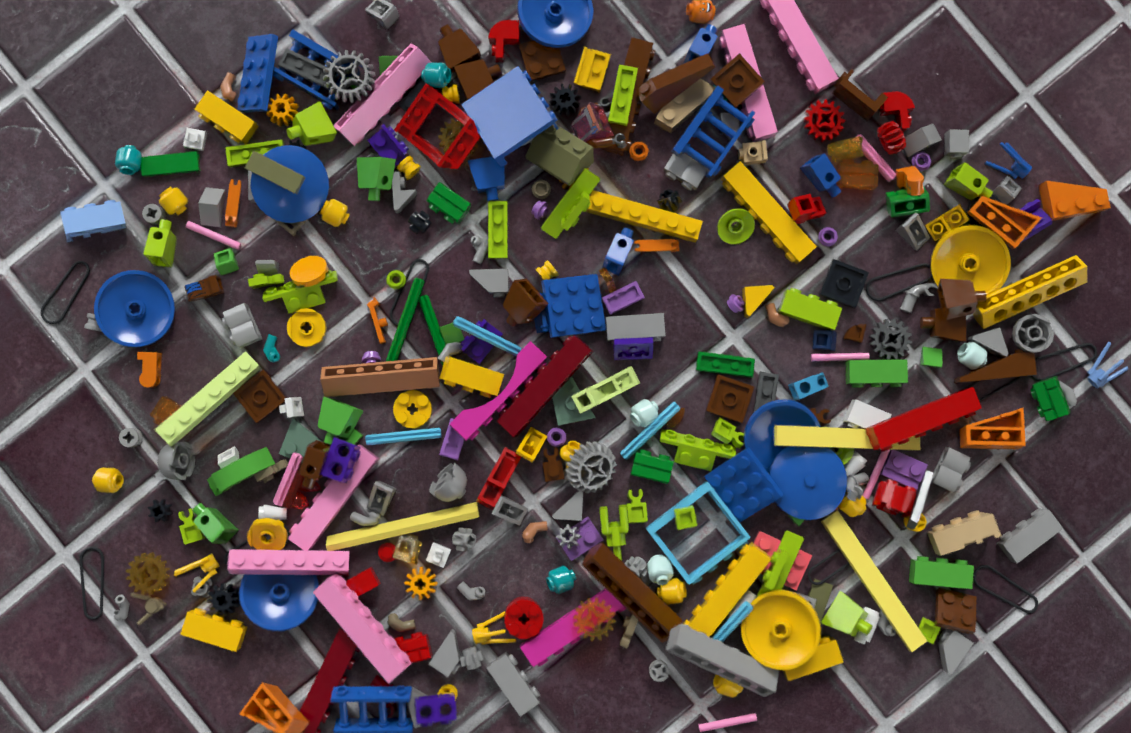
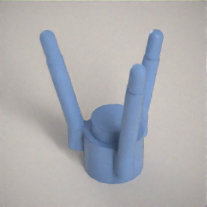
(1099, 377)

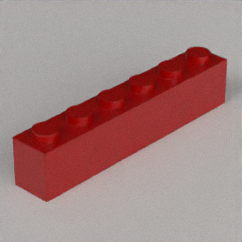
(923, 418)

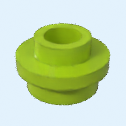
(396, 273)

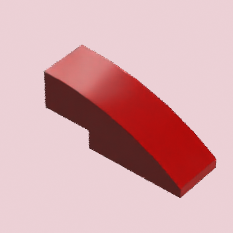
(498, 478)
(363, 581)

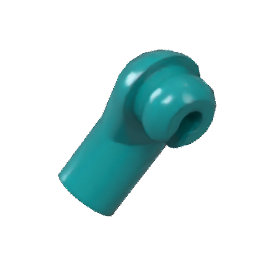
(270, 350)

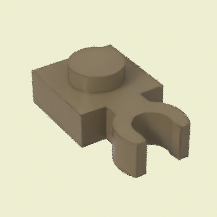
(268, 474)
(629, 625)

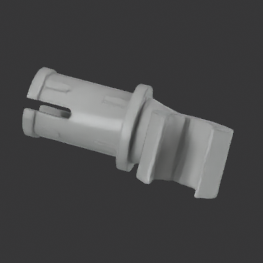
(913, 294)
(853, 484)

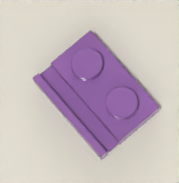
(903, 469)
(589, 538)

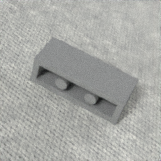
(635, 326)
(1029, 535)
(514, 683)

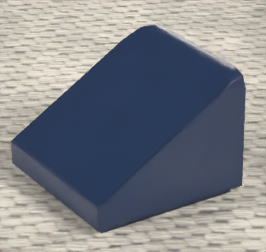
(824, 340)

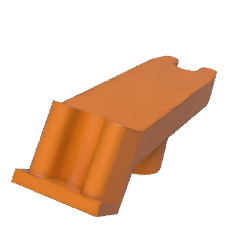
(233, 204)
(657, 245)
(379, 323)

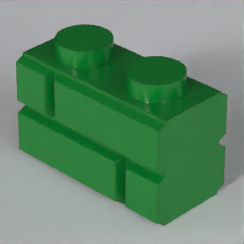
(448, 203)
(902, 204)
(1050, 399)
(652, 467)

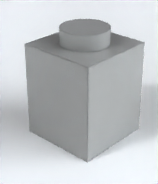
(956, 143)

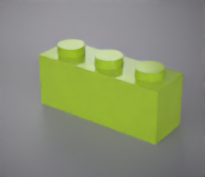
(809, 309)

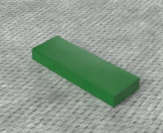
(170, 164)
(725, 364)

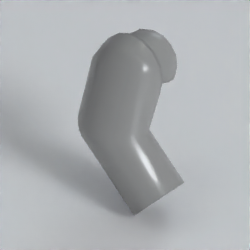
(480, 247)
(449, 350)
(1069, 395)
(365, 521)
(471, 593)
(124, 605)
(885, 625)

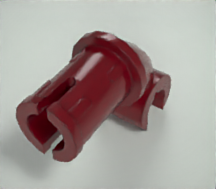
(378, 681)

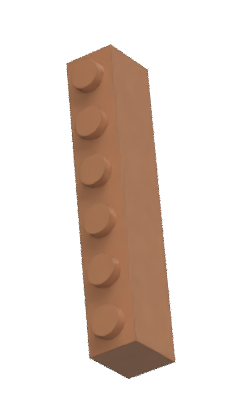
(380, 377)

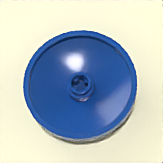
(555, 21)
(284, 204)
(134, 308)
(760, 427)
(810, 480)
(278, 600)

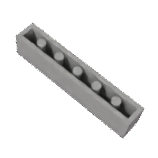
(722, 660)

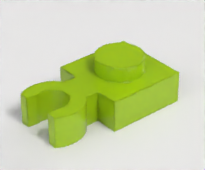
(261, 280)
(726, 432)
(636, 510)
(189, 531)

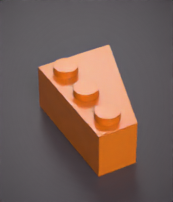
(1072, 200)
(1004, 220)
(998, 432)
(274, 710)

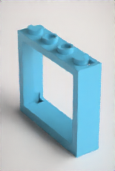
(725, 553)

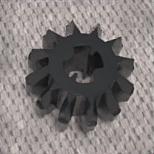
(560, 95)
(217, 601)

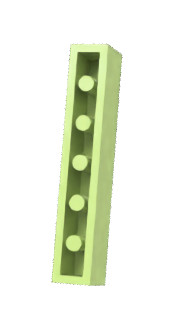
(208, 399)

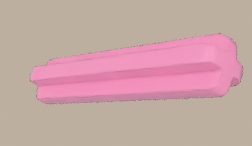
(872, 155)
(290, 472)

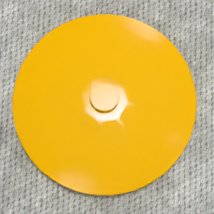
(972, 255)
(781, 630)

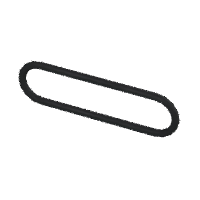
(822, 561)

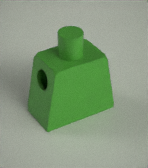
(375, 175)
(337, 418)
(214, 524)

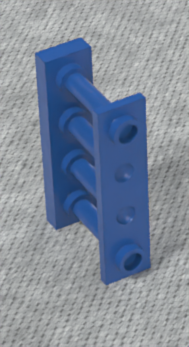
(315, 52)
(694, 130)
(373, 694)

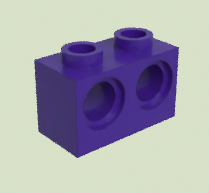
(335, 458)
(435, 702)

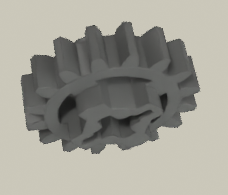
(885, 334)

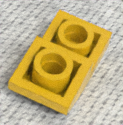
(947, 222)

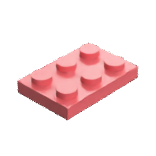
(770, 545)

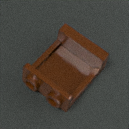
(856, 98)

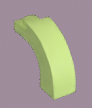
(605, 389)

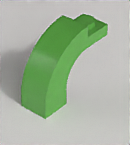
(240, 470)

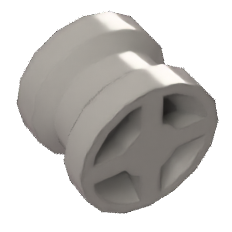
(157, 214)
(92, 324)
(133, 434)
(661, 673)

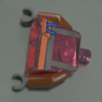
(593, 126)

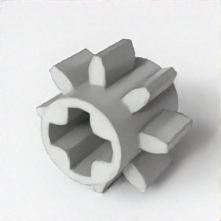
(464, 539)
(572, 540)
(637, 566)
(471, 658)

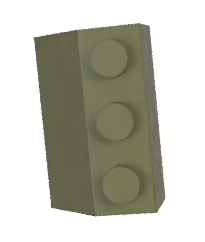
(560, 154)

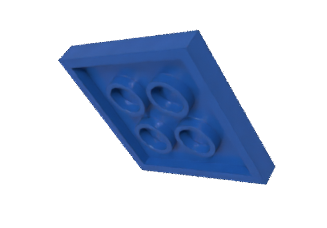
(573, 305)
(744, 485)

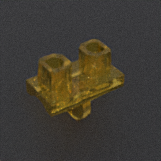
(846, 149)

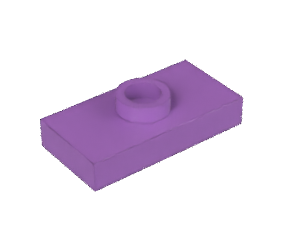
(623, 297)
(452, 443)

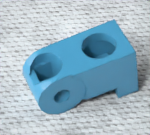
(808, 386)

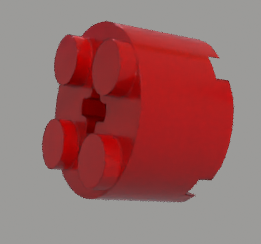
(894, 498)
(531, 625)

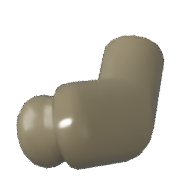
(399, 625)

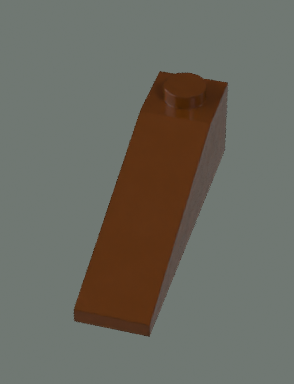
(668, 85)
(1014, 365)

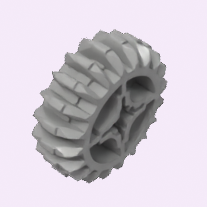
(353, 69)
(595, 456)

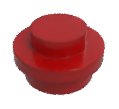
(386, 552)

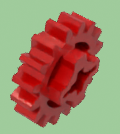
(829, 126)

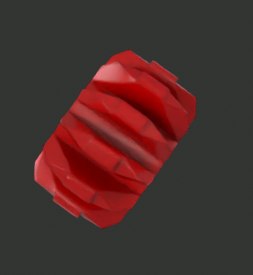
(891, 137)

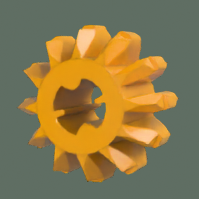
(287, 104)
(425, 578)

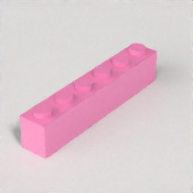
(736, 41)
(801, 43)
(385, 92)
(330, 502)
(288, 562)
(362, 627)

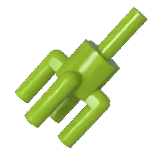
(615, 530)

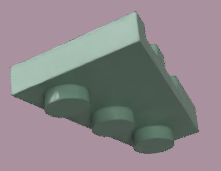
(565, 407)
(297, 439)

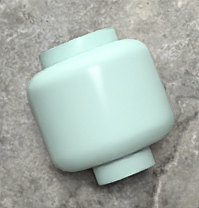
(972, 355)
(644, 413)
(659, 569)

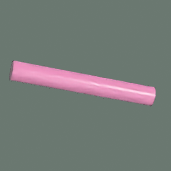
(213, 235)
(839, 357)
(875, 474)
(727, 722)

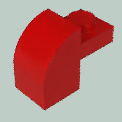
(503, 33)
(898, 105)
(805, 208)

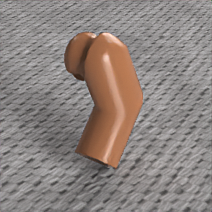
(226, 88)
(774, 317)
(532, 529)

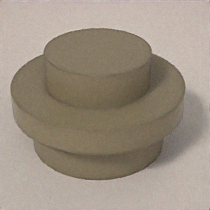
(541, 189)

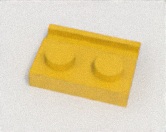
(592, 69)

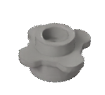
(206, 587)

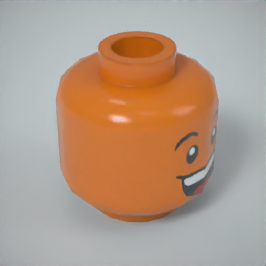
(700, 11)

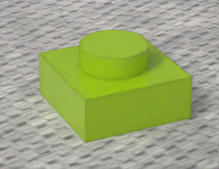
(685, 517)
(929, 629)

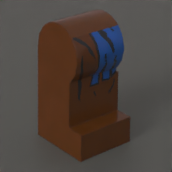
(204, 288)

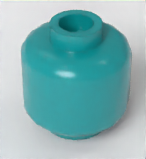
(436, 75)
(128, 160)
(560, 579)

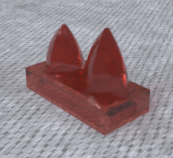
(294, 498)

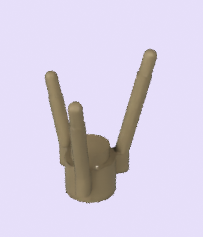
(152, 605)

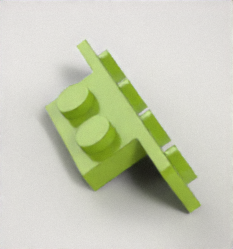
(571, 205)
(300, 297)
(696, 451)
(781, 562)

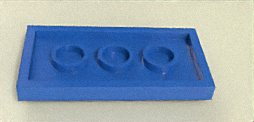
(257, 73)

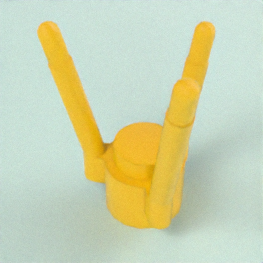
(208, 564)
(483, 635)

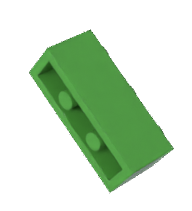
(876, 372)
(941, 572)

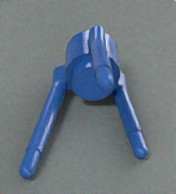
(1020, 166)

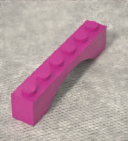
(470, 420)

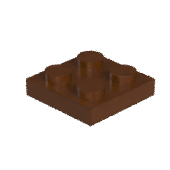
(541, 60)
(737, 80)
(260, 396)
(729, 398)
(955, 611)

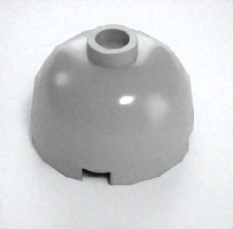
(1033, 333)
(176, 461)
(450, 484)

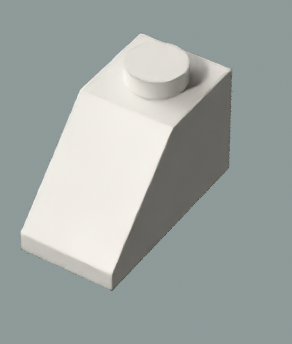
(864, 415)

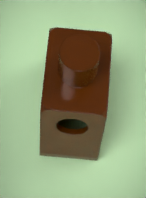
(457, 47)
(476, 76)
(958, 297)
(523, 302)
(949, 329)
(313, 462)

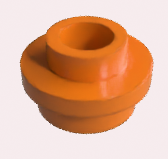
(638, 145)

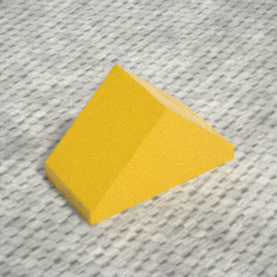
(754, 296)
(531, 444)

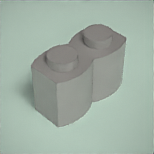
(685, 170)
(242, 326)
(950, 469)

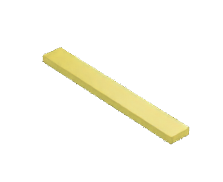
(831, 438)
(402, 526)
(874, 581)

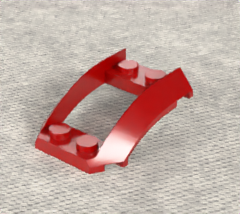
(417, 114)

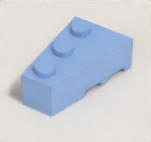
(92, 219)

